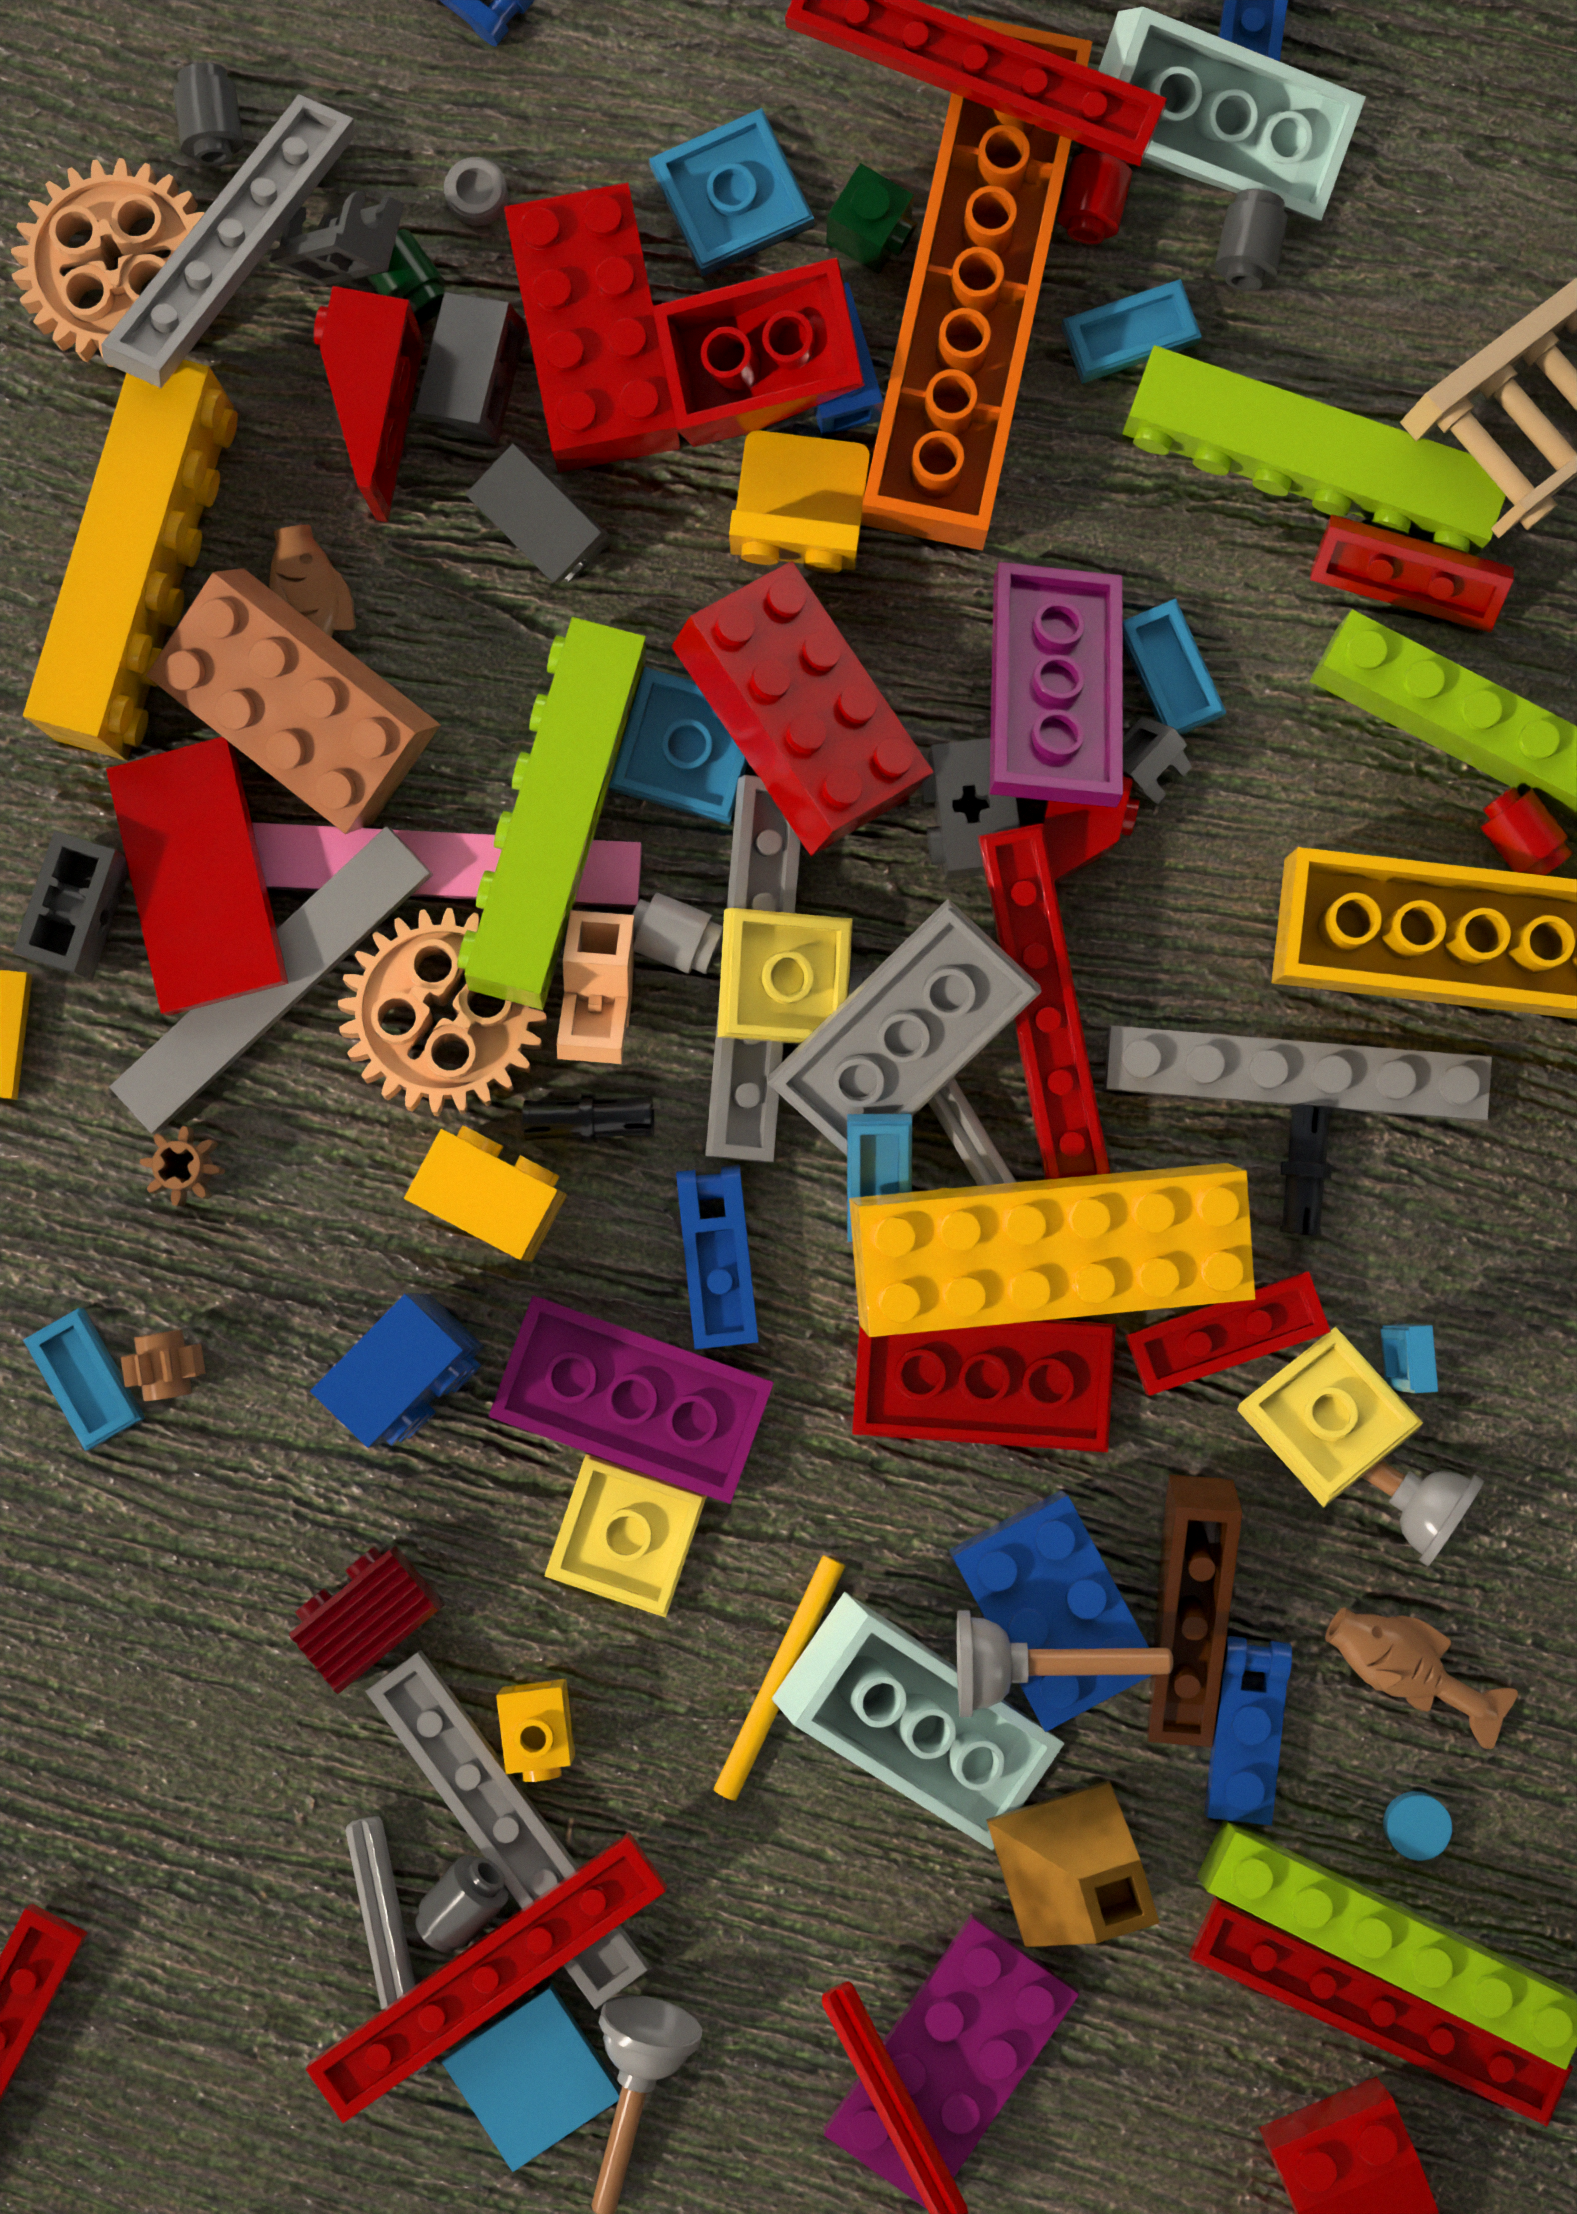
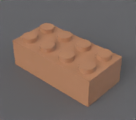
(292, 699)

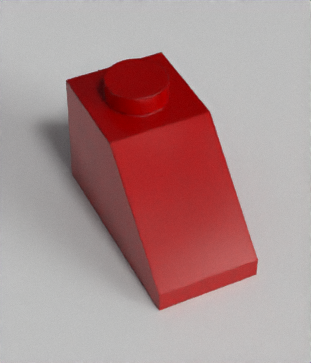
(1085, 832)

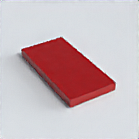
(196, 876)
(990, 1385)

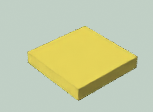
(781, 973)
(1329, 1416)
(625, 1535)

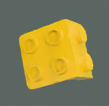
(799, 501)

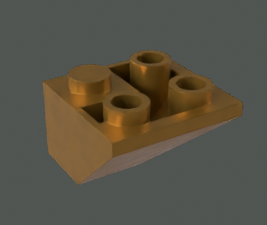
(1072, 1869)

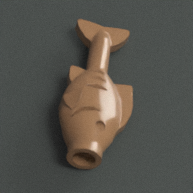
(309, 582)
(1404, 1661)

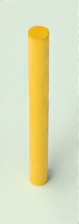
(764, 1709)

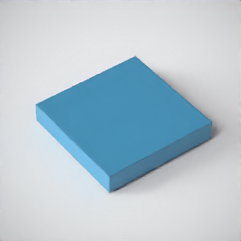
(731, 192)
(678, 751)
(532, 2077)

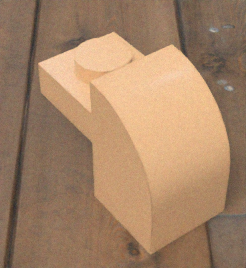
(596, 987)

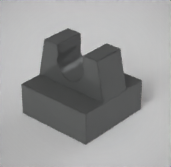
(1150, 750)

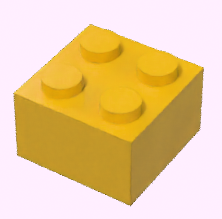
(486, 1195)

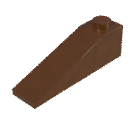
(1193, 1606)

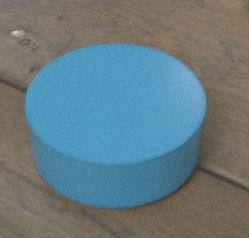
(1417, 1825)

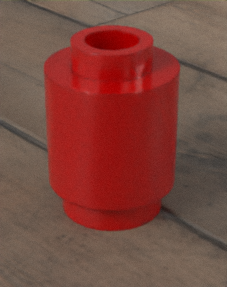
(1094, 196)
(1525, 833)

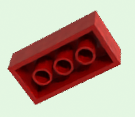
(592, 327)
(801, 707)

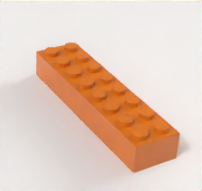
(968, 317)

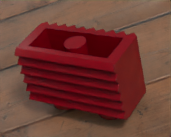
(365, 1618)

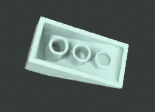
(1235, 112)
(897, 1716)

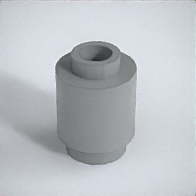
(676, 934)

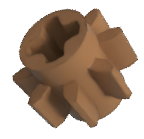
(164, 1165)
(163, 1365)

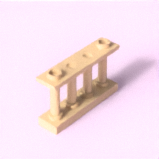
(1493, 375)

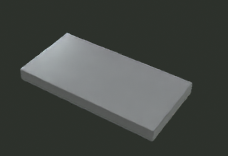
(906, 1026)

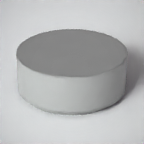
(476, 191)

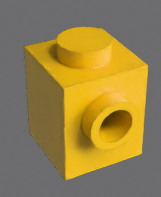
(536, 1729)

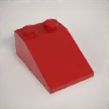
(757, 351)
(373, 369)
(1349, 2156)

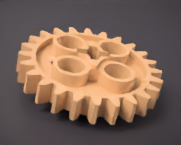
(109, 209)
(394, 982)

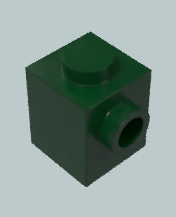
(871, 219)

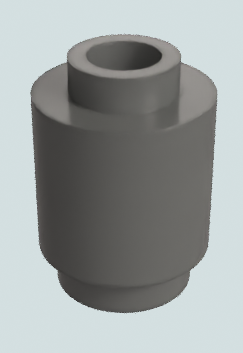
(207, 114)
(1252, 239)
(461, 1903)

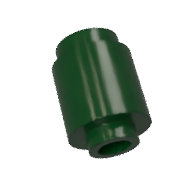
(411, 278)

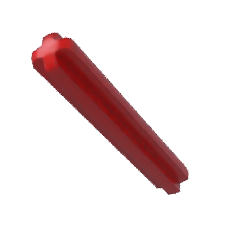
(892, 2100)

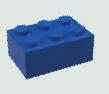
(398, 1369)
(1053, 1592)

